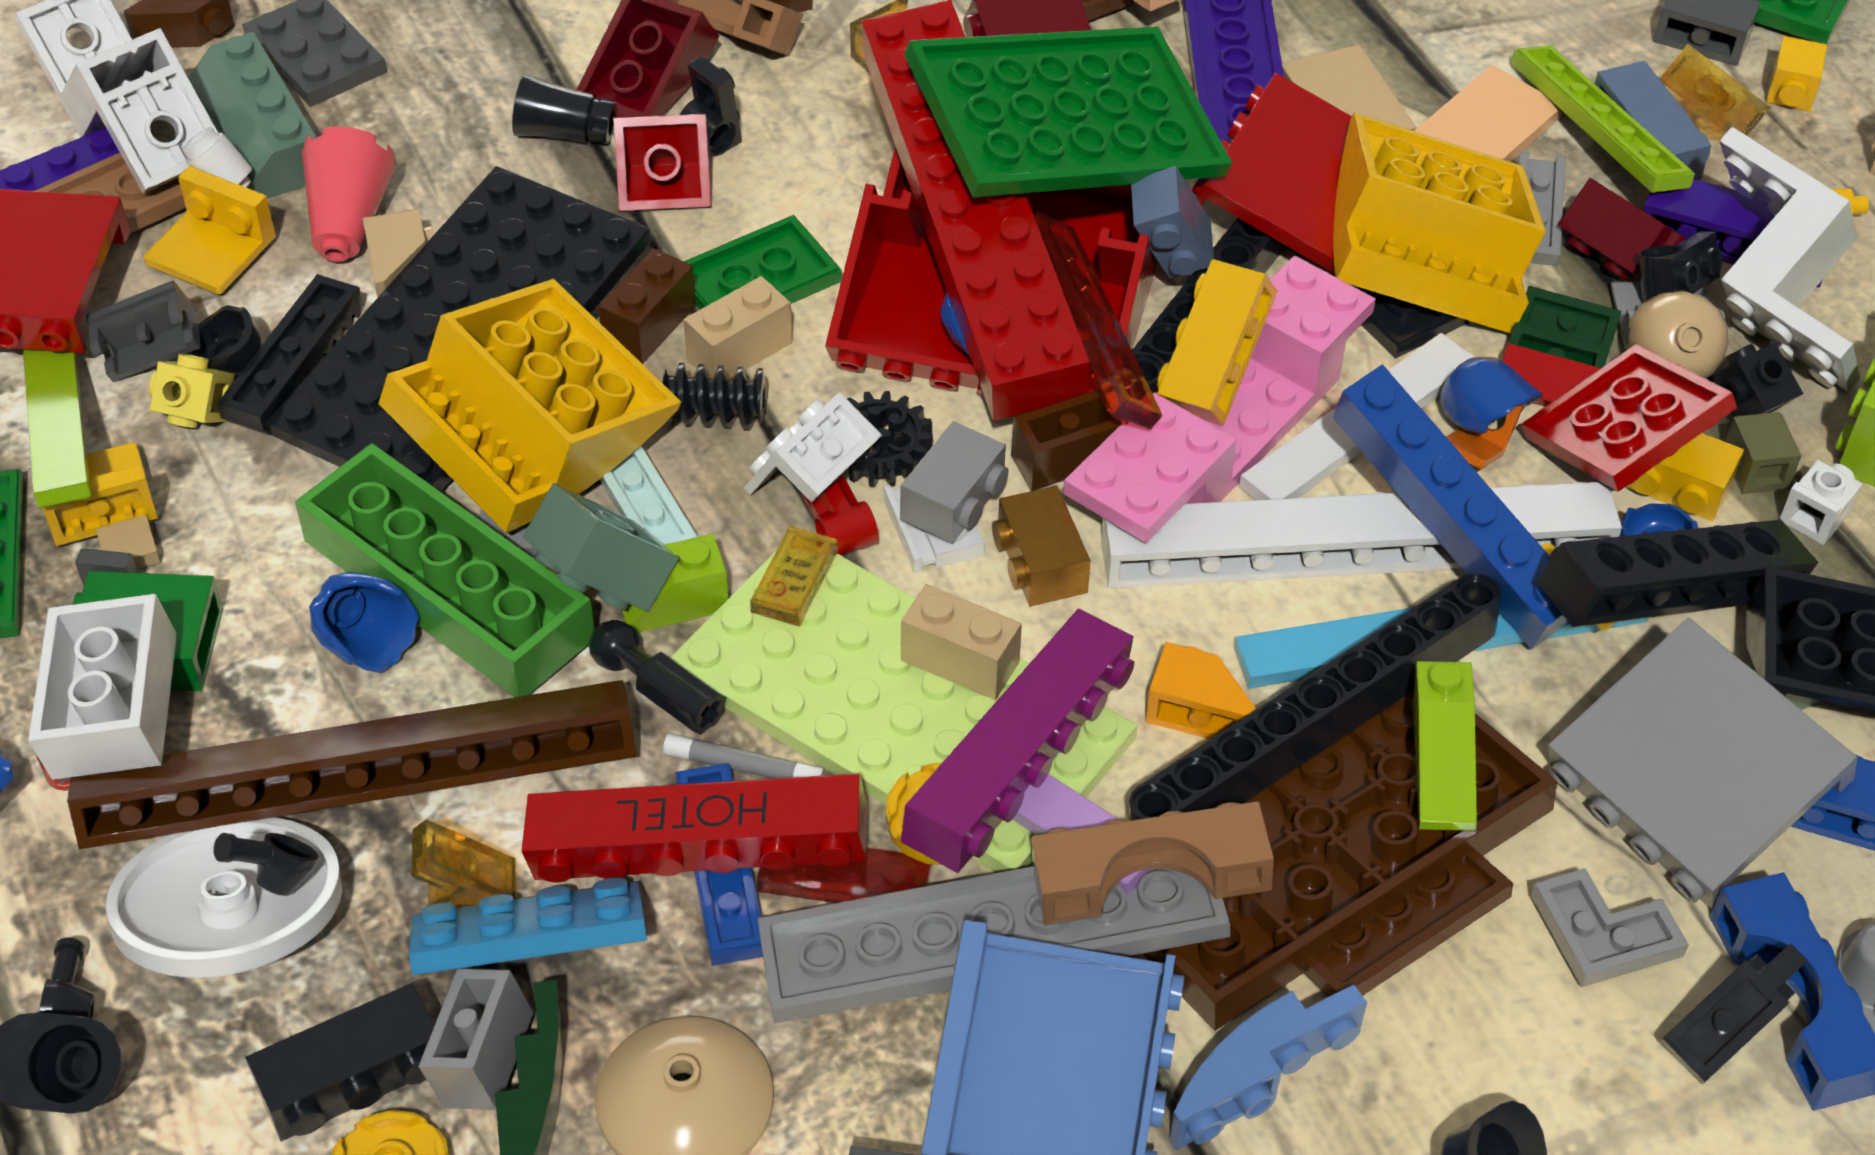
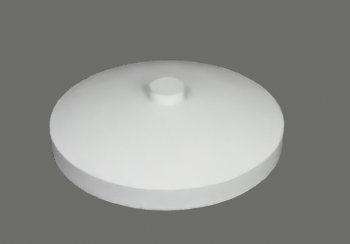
(210, 918)

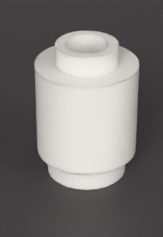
(217, 156)

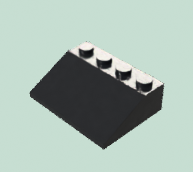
(1813, 637)

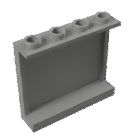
(1698, 761)

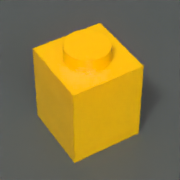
(1796, 73)

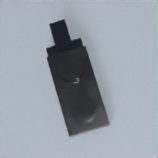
(1733, 1013)

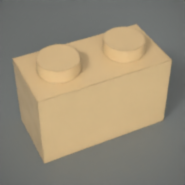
(739, 328)
(960, 641)

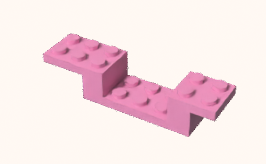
(1149, 475)

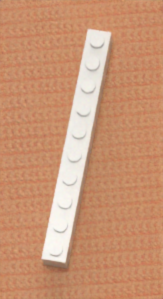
(1332, 536)

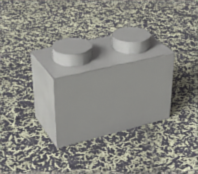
(953, 482)
(474, 1038)

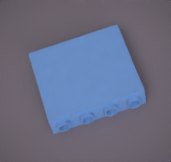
(1050, 1050)

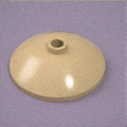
(711, 1113)

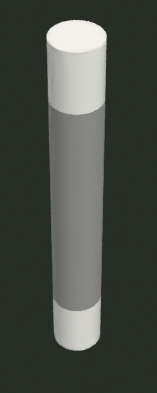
(738, 759)

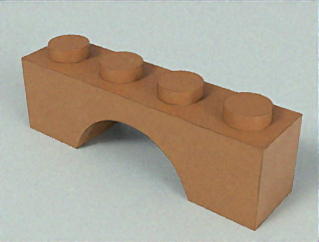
(752, 21)
(1216, 846)

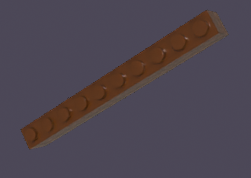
(354, 764)

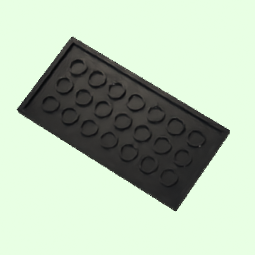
(494, 244)

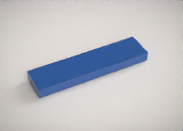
(726, 899)

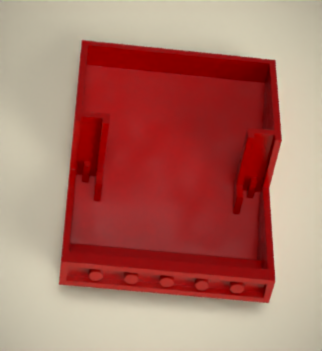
(894, 287)

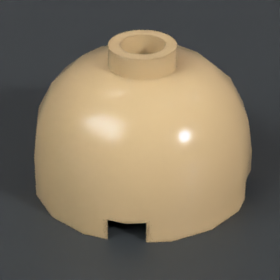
(1682, 330)

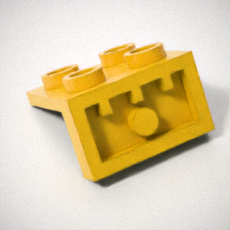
(217, 234)
(117, 495)

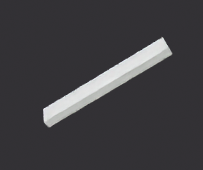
(1324, 444)

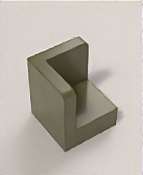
(1768, 453)

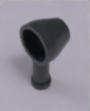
(279, 859)
(60, 992)

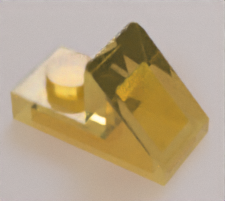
(458, 866)

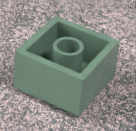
(599, 549)

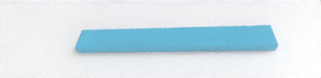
(1301, 650)

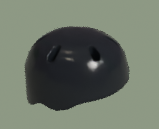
(233, 346)

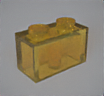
(1713, 92)

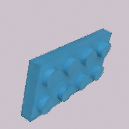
(526, 927)

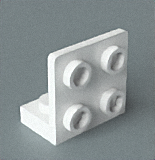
(816, 447)

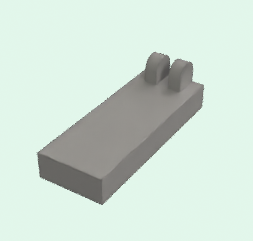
(1548, 190)

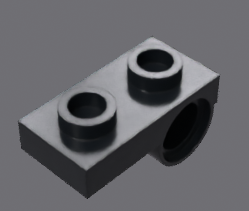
(714, 97)
(1680, 266)

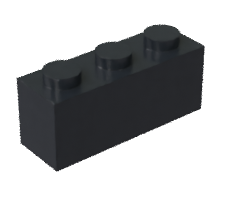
(342, 1062)

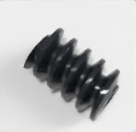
(717, 396)

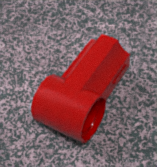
(844, 518)

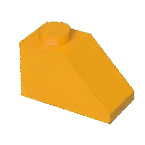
(1195, 693)

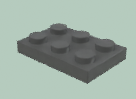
(316, 49)

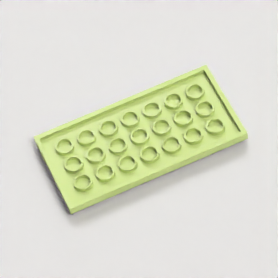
(854, 705)

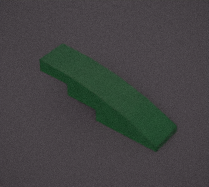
(530, 1113)

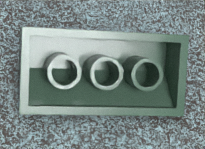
(254, 112)

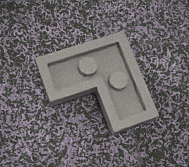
(1603, 942)

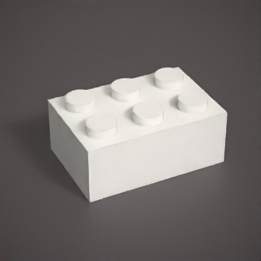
(103, 687)

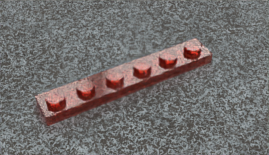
(1101, 334)

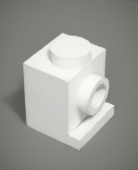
(1826, 489)

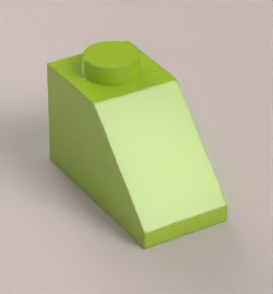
(691, 591)

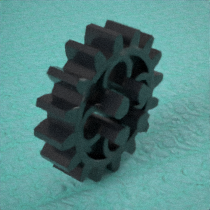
(900, 446)

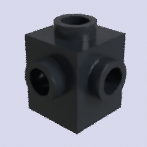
(1759, 380)

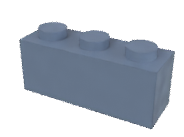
(1653, 107)

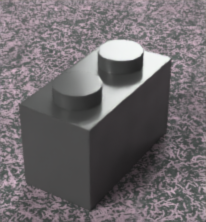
(1710, 26)

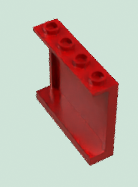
(1284, 168)
(51, 264)

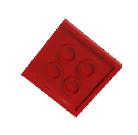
(1629, 417)

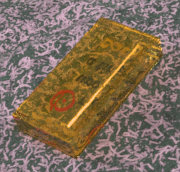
(794, 576)

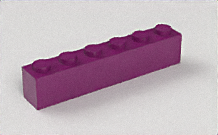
(1017, 741)

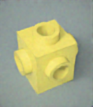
(188, 390)

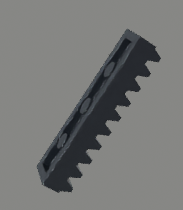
(290, 352)

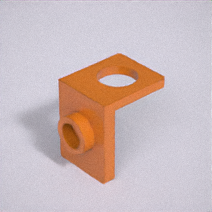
(1485, 448)

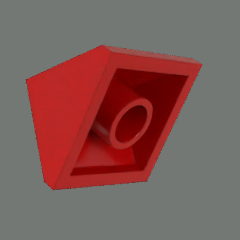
(662, 162)

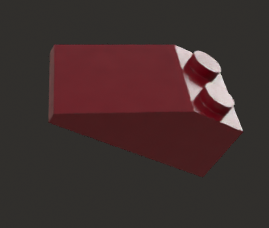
(647, 56)

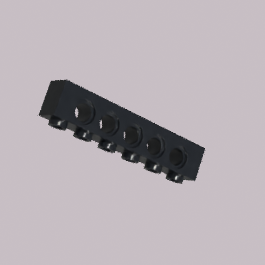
(1667, 571)

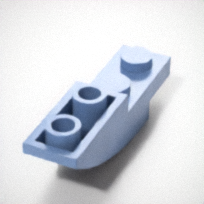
(1247, 1065)

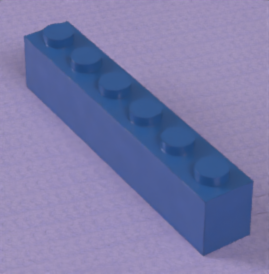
(1450, 499)

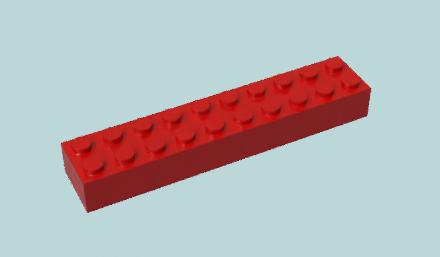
(984, 246)

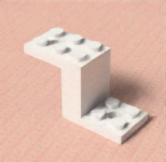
(117, 84)
(1789, 259)

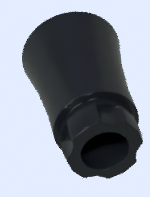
(561, 112)

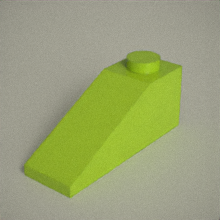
(1445, 745)

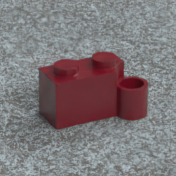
(1614, 228)

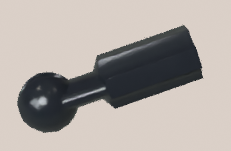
(659, 677)

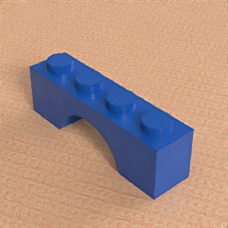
(1837, 1048)

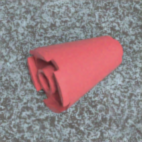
(343, 184)

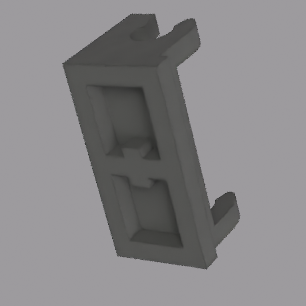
(144, 330)

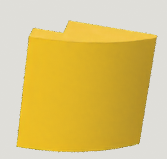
(1434, 223)
(526, 400)

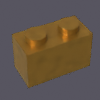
(1042, 546)

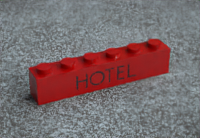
(696, 827)

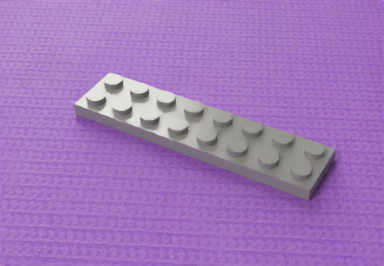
(911, 938)

